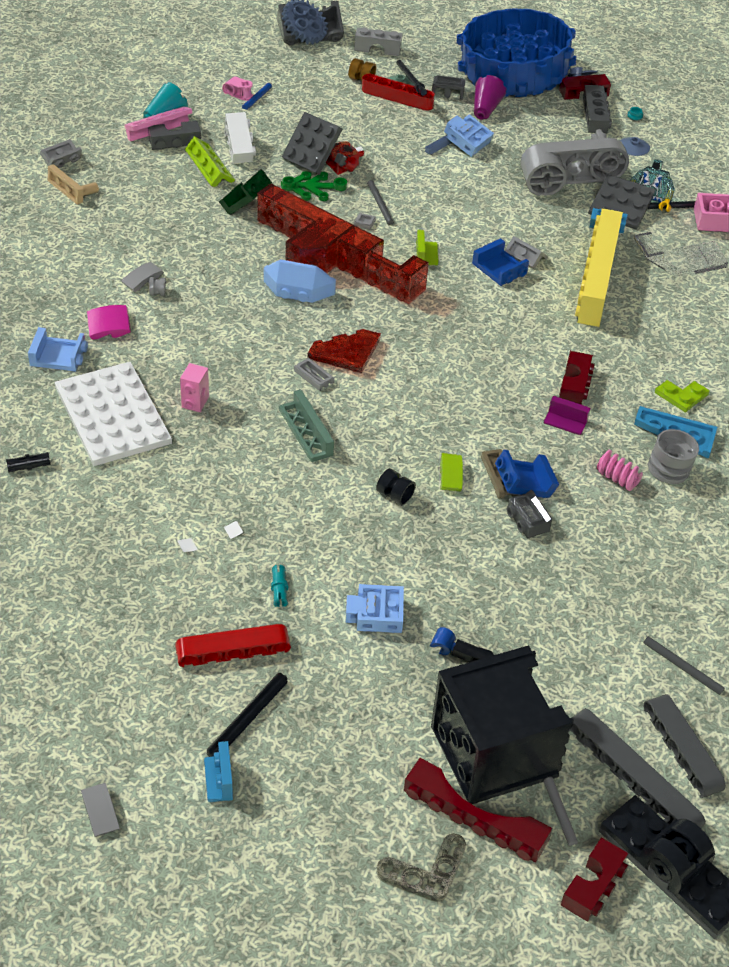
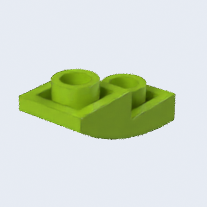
(451, 472)

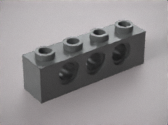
(596, 108)

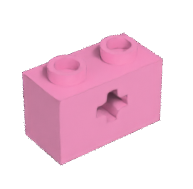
(194, 387)

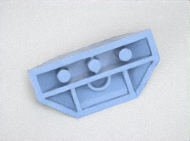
(298, 281)

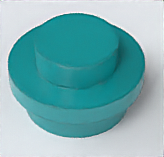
(635, 113)

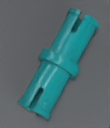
(279, 586)

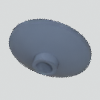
(635, 146)

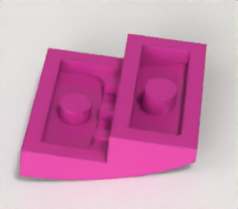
(108, 320)

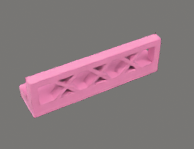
(171, 119)

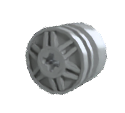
(673, 456)

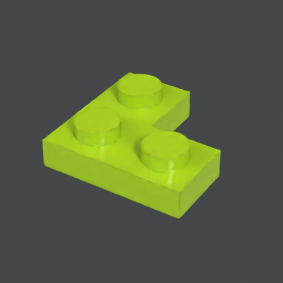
(682, 398)

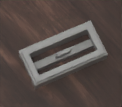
(311, 376)

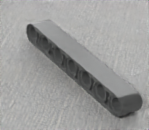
(633, 769)

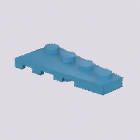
(657, 421)

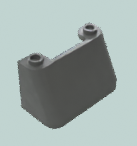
(333, 18)

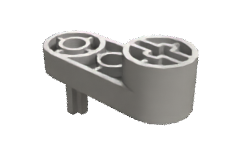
(549, 164)

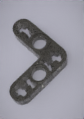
(434, 877)

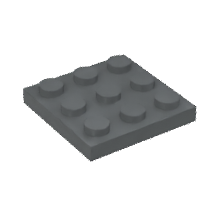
(312, 143)
(624, 197)

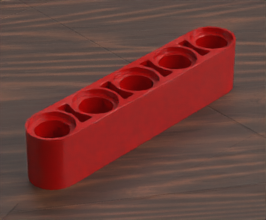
(397, 92)
(232, 644)

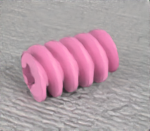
(618, 471)

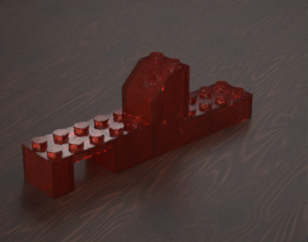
(331, 242)

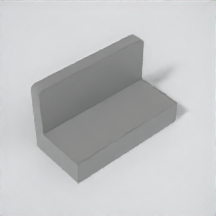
(522, 251)

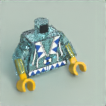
(659, 180)

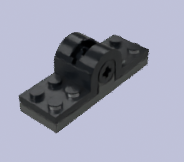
(675, 859)

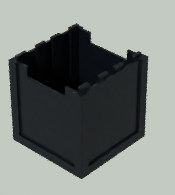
(498, 725)

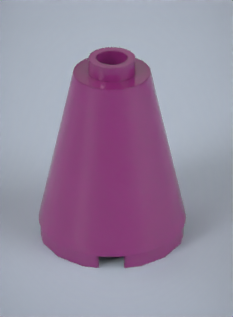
(488, 95)

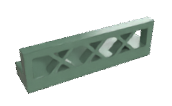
(313, 427)

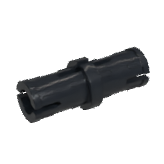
(28, 462)

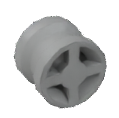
(157, 286)

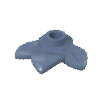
(578, 71)

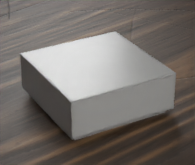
(365, 221)

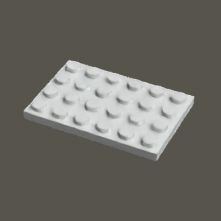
(112, 413)

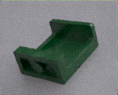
(245, 193)

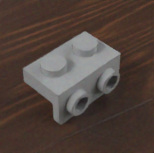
(61, 153)

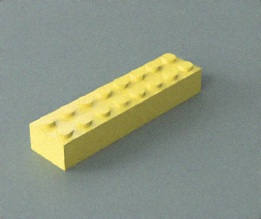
(598, 267)

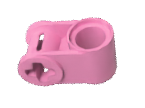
(238, 88)

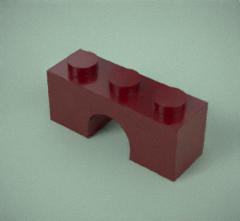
(572, 86)
(577, 377)
(585, 896)

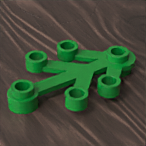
(313, 185)

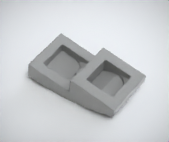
(141, 276)
(100, 809)

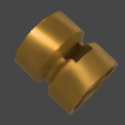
(359, 68)

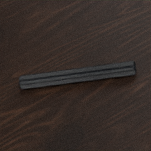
(249, 713)

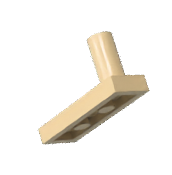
(69, 186)

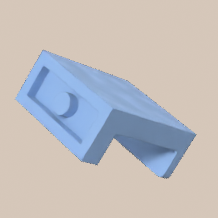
(56, 352)

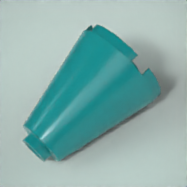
(165, 100)

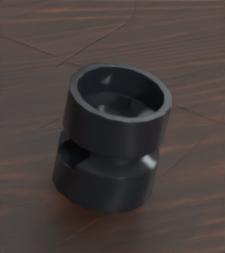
(395, 486)

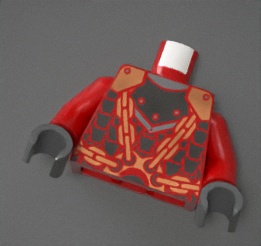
(344, 157)

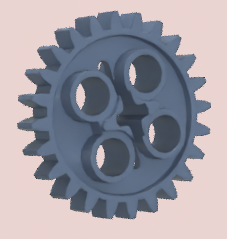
(304, 21)

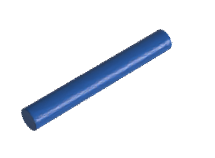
(257, 96)

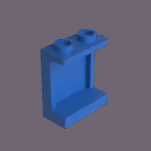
(498, 263)
(524, 476)

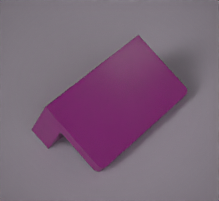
(567, 415)

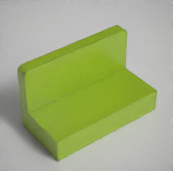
(426, 250)

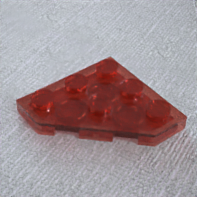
(346, 351)

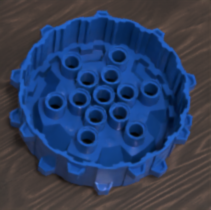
(518, 46)

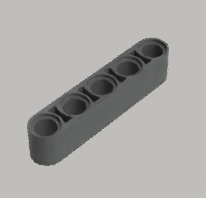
(686, 746)

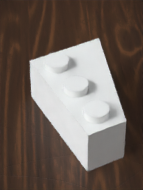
(239, 137)

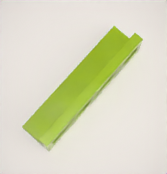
(208, 162)

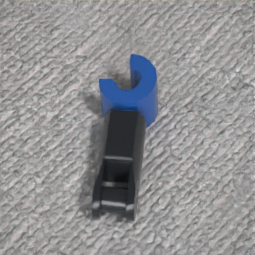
(446, 640)

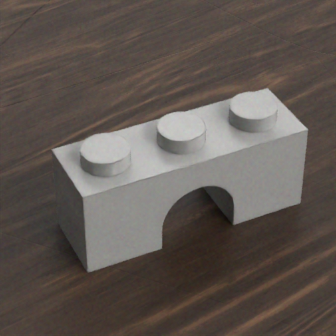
(389, 40)

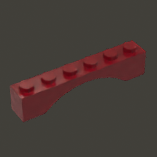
(519, 834)

